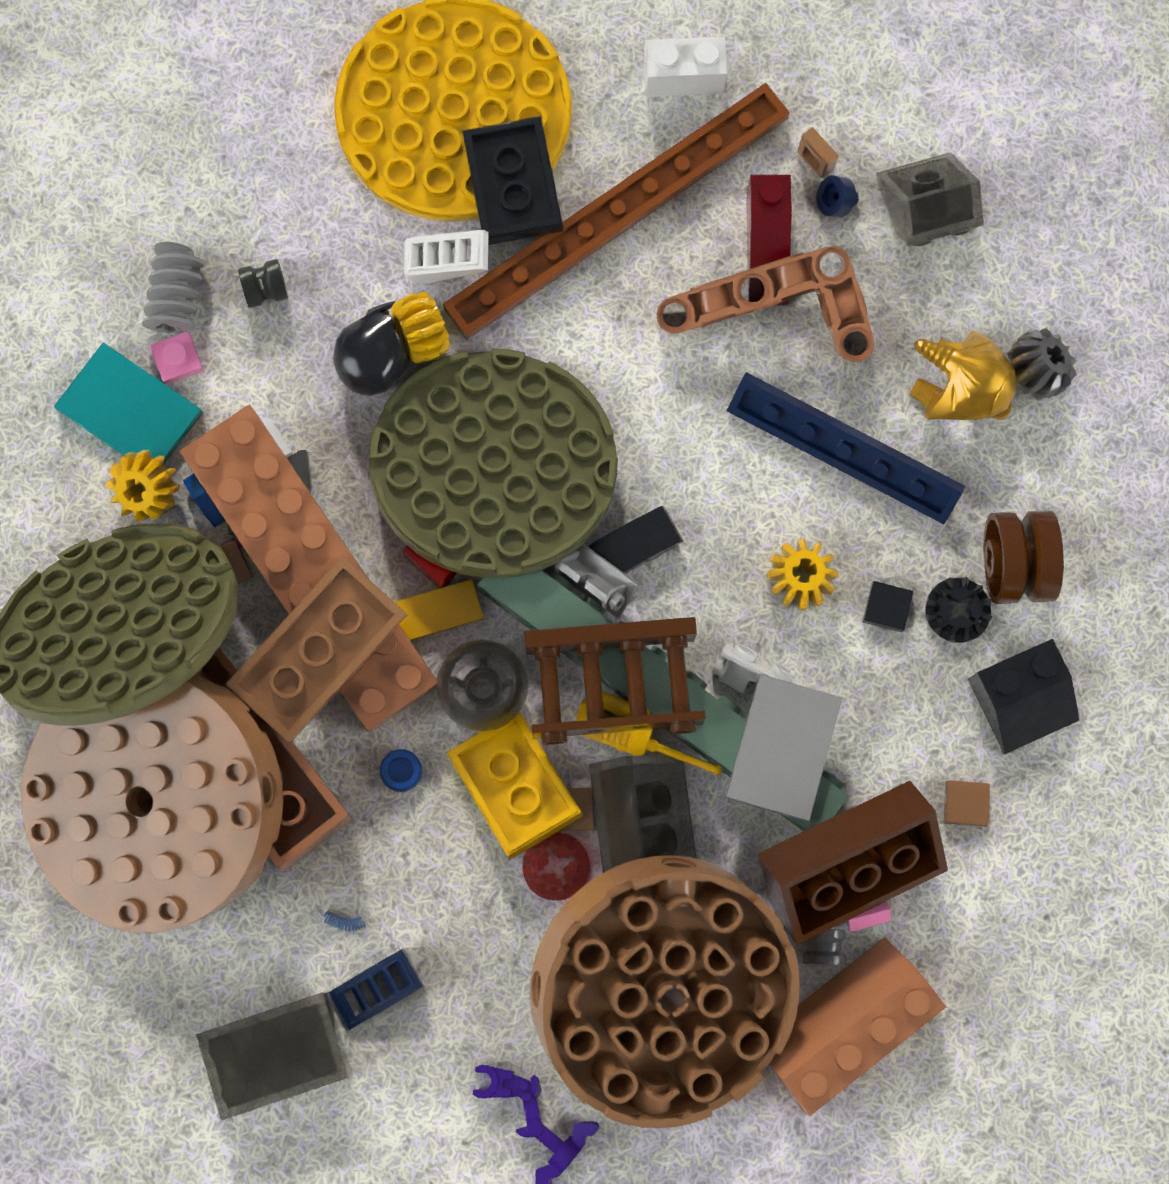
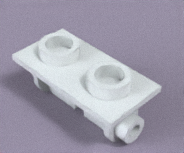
(743, 667)

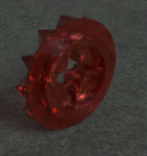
(549, 885)

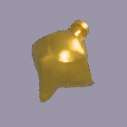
(978, 380)

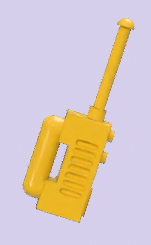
(637, 741)

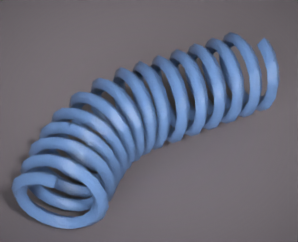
(355, 920)

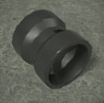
(271, 279)

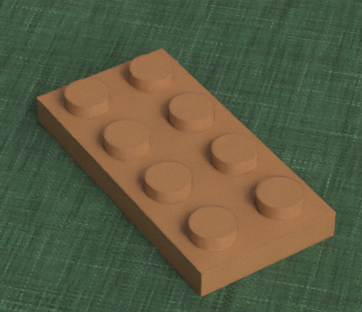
(316, 649)

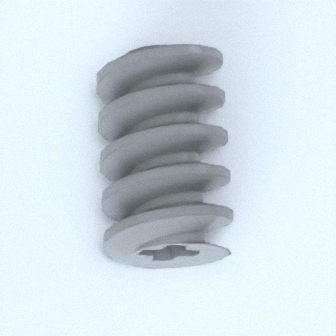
(171, 288)

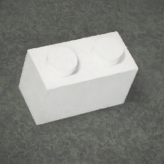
(685, 66)

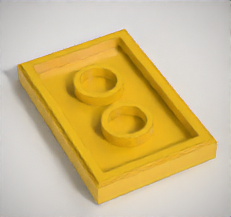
(514, 786)

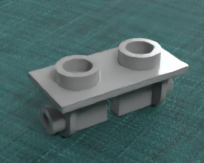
(598, 579)

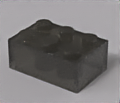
(274, 1055)

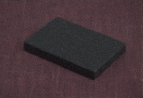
(513, 180)

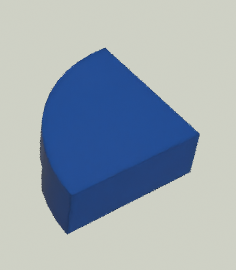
(203, 500)

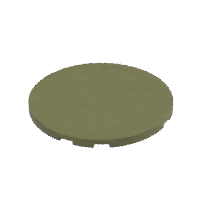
(493, 463)
(115, 624)

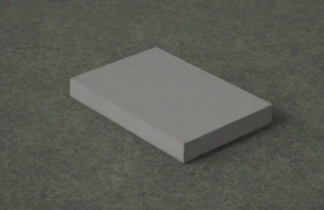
(783, 748)

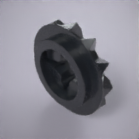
(960, 628)

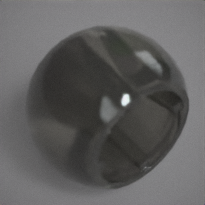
(449, 683)

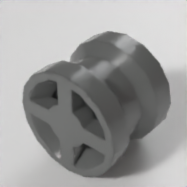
(825, 948)

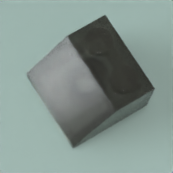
(931, 199)

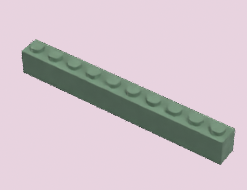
(548, 603)

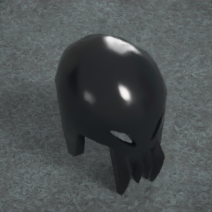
(369, 353)

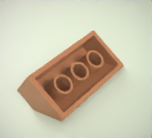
(853, 1025)

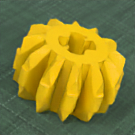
(420, 327)
(127, 481)
(816, 583)

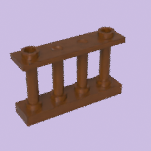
(589, 644)

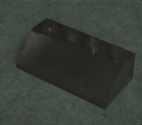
(641, 809)

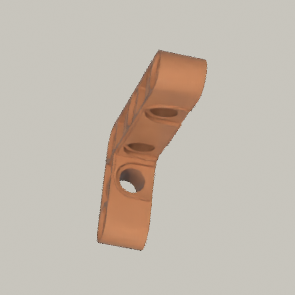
(782, 280)

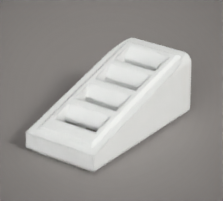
(421, 256)

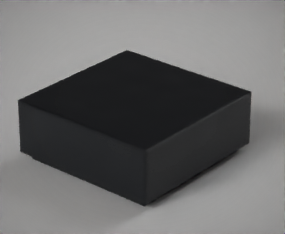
(887, 606)

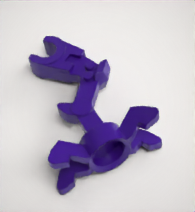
(507, 1085)

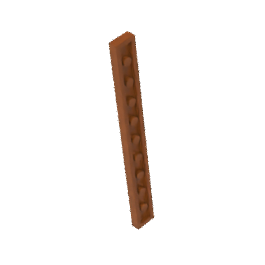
(616, 211)

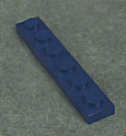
(845, 448)

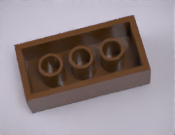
(853, 862)

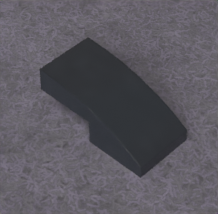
(639, 540)

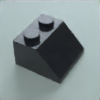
(1026, 696)

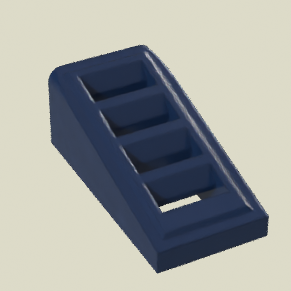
(408, 973)

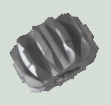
(1042, 364)

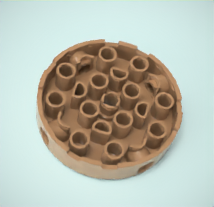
(166, 857)
(663, 991)

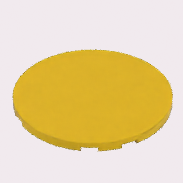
(429, 78)

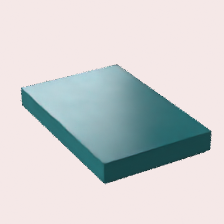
(127, 406)

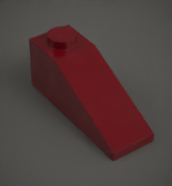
(767, 225)

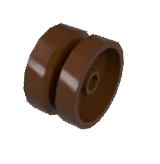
(1023, 557)

